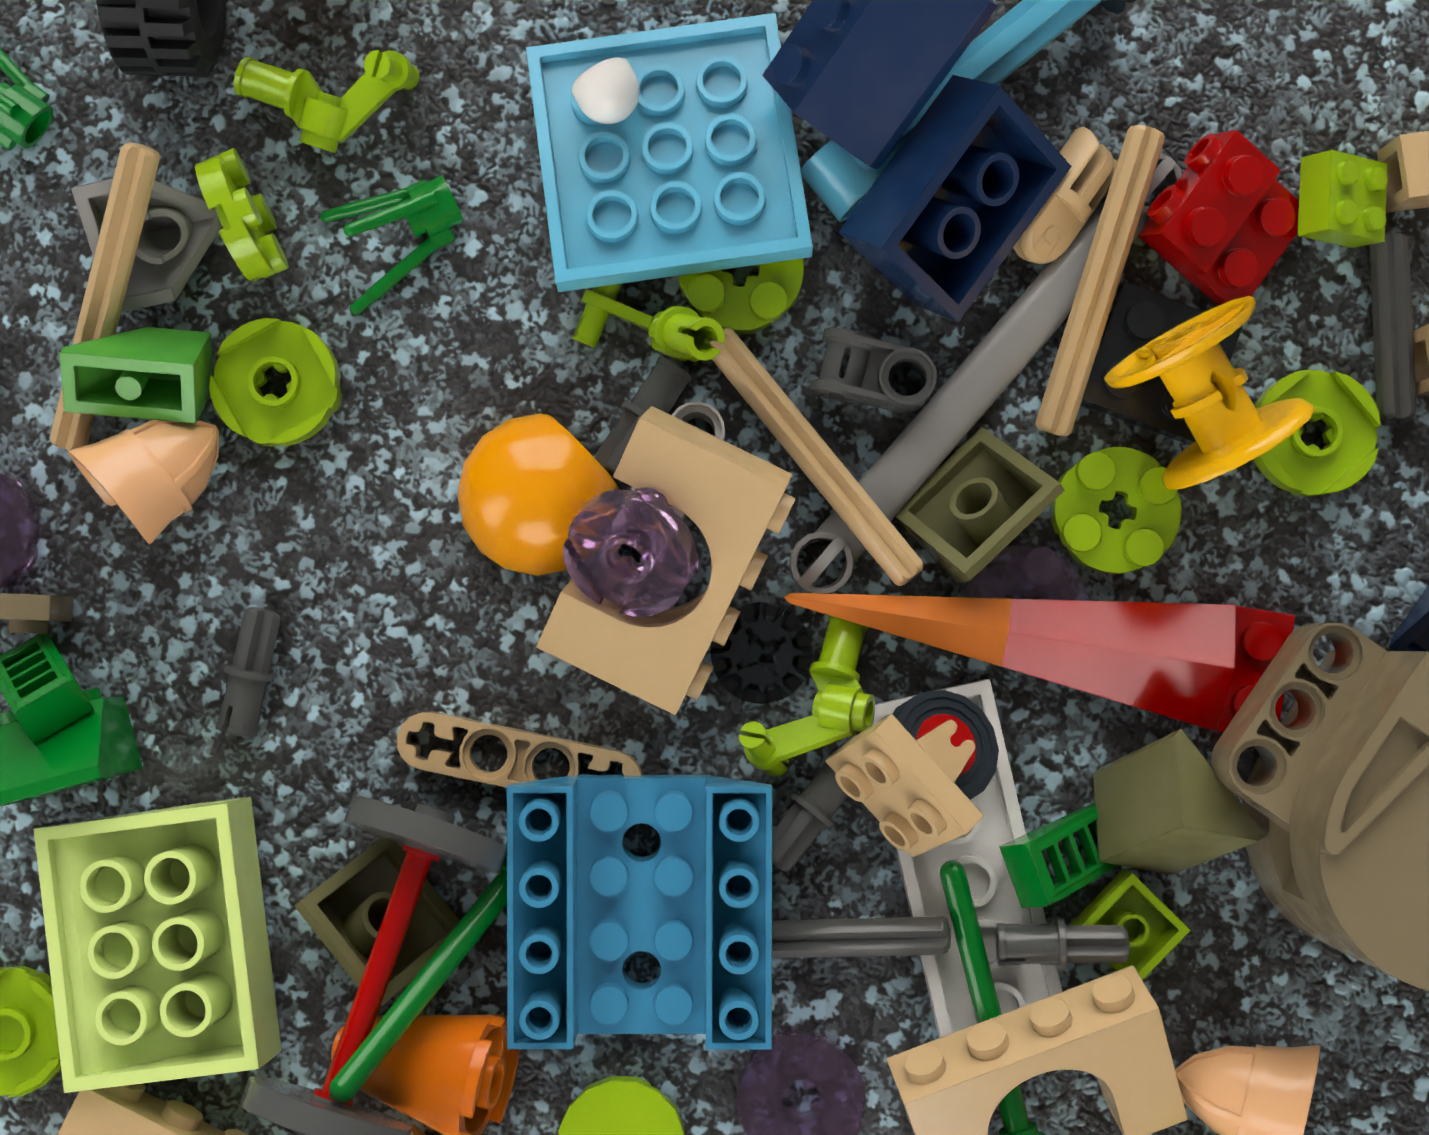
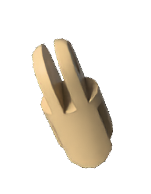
(1071, 201)

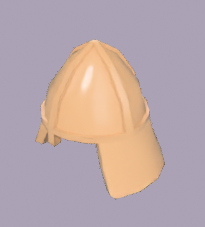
(151, 470)
(1251, 1088)

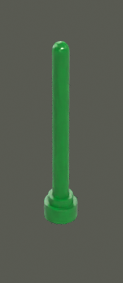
(980, 981)
(420, 991)

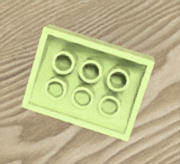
(157, 945)

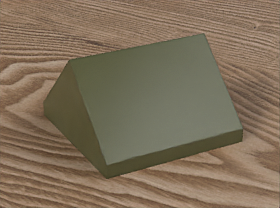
(977, 504)
(1167, 809)
(351, 908)

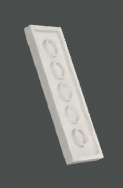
(989, 886)

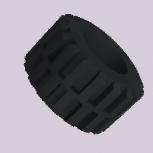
(163, 35)

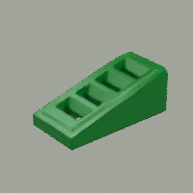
(41, 688)
(1029, 870)

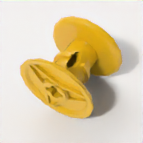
(1210, 396)

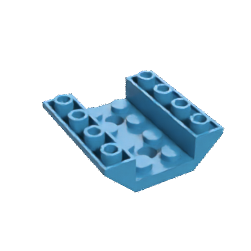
(590, 903)

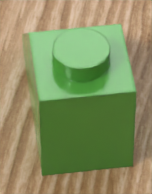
(139, 374)

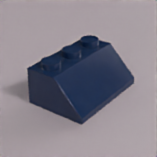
(871, 66)

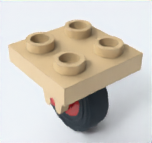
(921, 769)

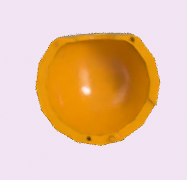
(525, 491)

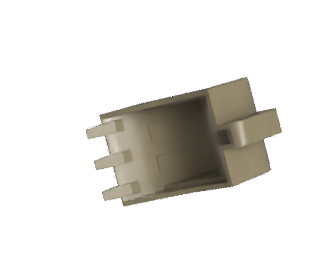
(1341, 795)

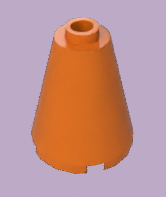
(448, 1072)

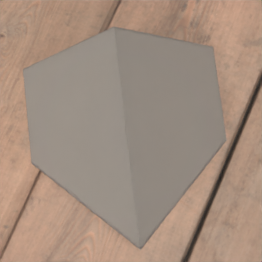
(170, 245)

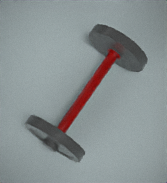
(426, 837)

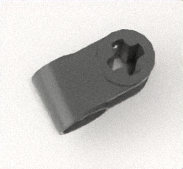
(869, 371)

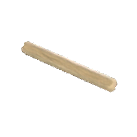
(110, 271)
(1100, 279)
(817, 460)

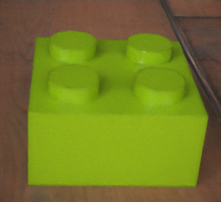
(1342, 199)
(1149, 922)

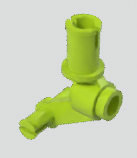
(320, 115)
(673, 332)
(837, 709)

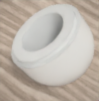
(607, 91)

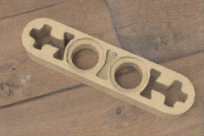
(520, 744)

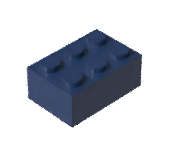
(956, 197)

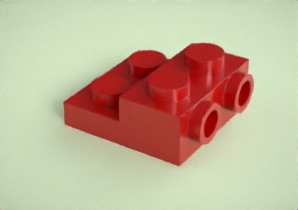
(1223, 218)

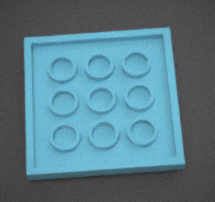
(690, 177)

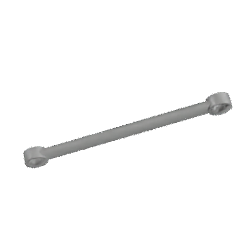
(965, 395)

